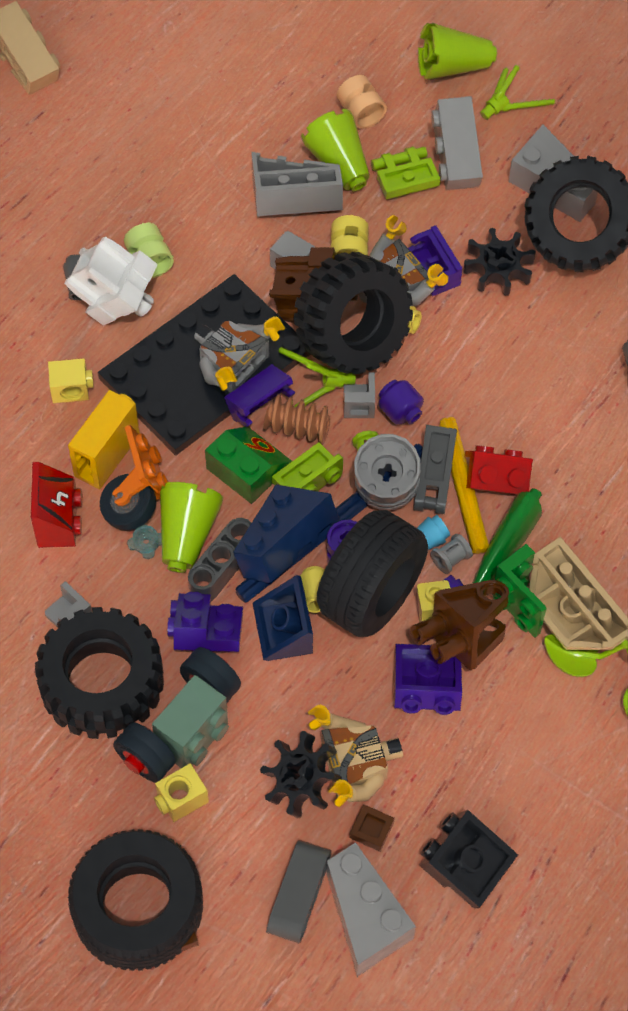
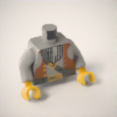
(399, 257)
(234, 351)

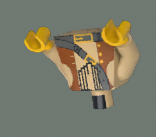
(358, 757)

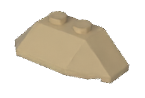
(576, 604)

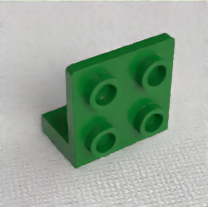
(522, 603)

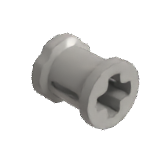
(451, 553)

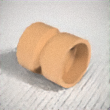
(362, 100)

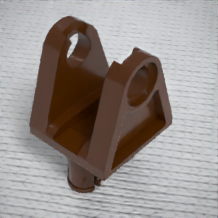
(460, 623)

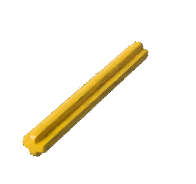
(466, 496)

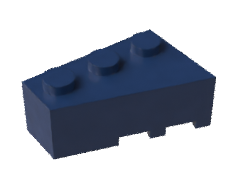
(281, 529)

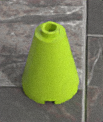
(452, 52)
(337, 141)
(185, 522)

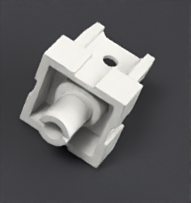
(112, 281)

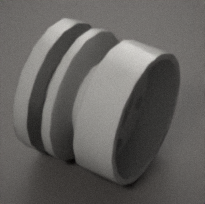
(385, 454)

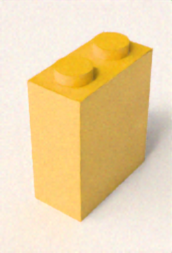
(103, 439)

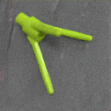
(500, 102)
(331, 377)

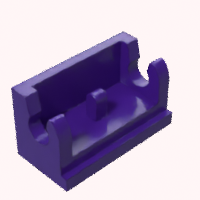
(435, 250)
(257, 392)

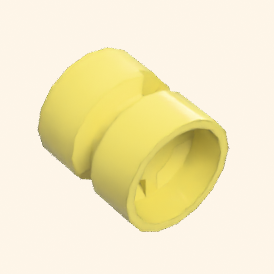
(349, 234)

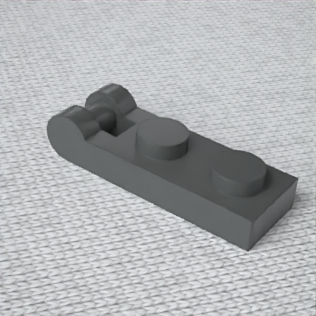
(435, 468)

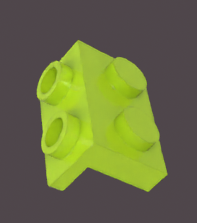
(311, 470)

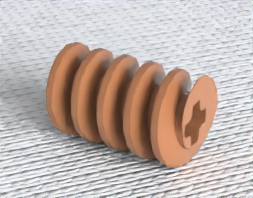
(297, 419)

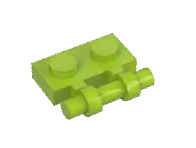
(408, 177)

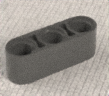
(213, 572)
(298, 891)

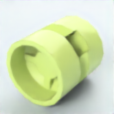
(149, 240)

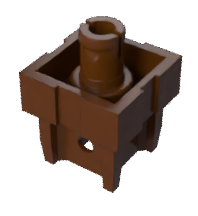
(291, 274)

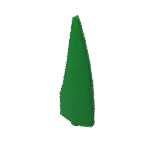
(511, 533)

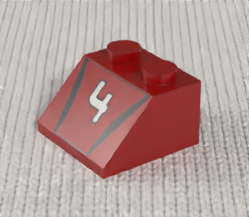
(54, 507)

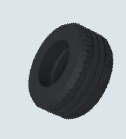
(372, 573)
(129, 855)

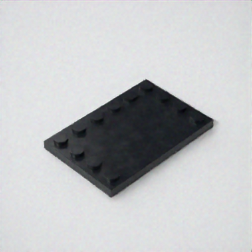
(165, 370)

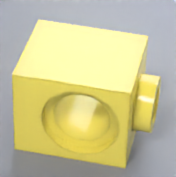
(69, 380)
(186, 780)

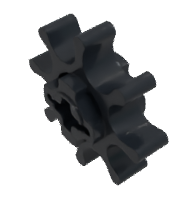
(499, 261)
(300, 774)

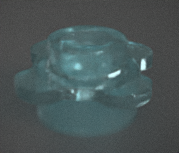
(145, 533)

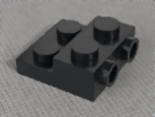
(467, 857)

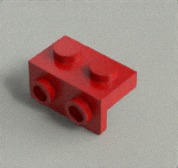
(498, 472)

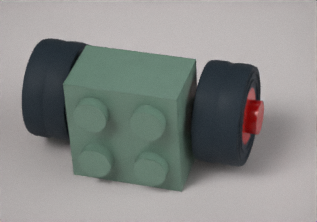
(188, 722)

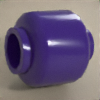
(401, 402)

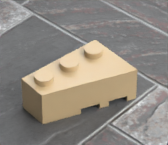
(26, 49)

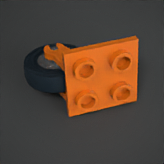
(132, 497)

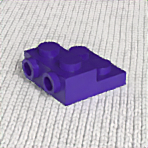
(200, 624)
(424, 682)

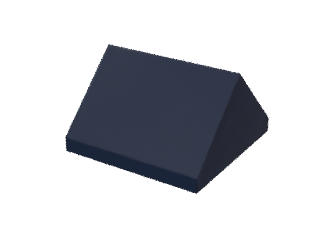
(284, 621)

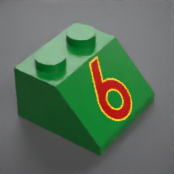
(244, 462)

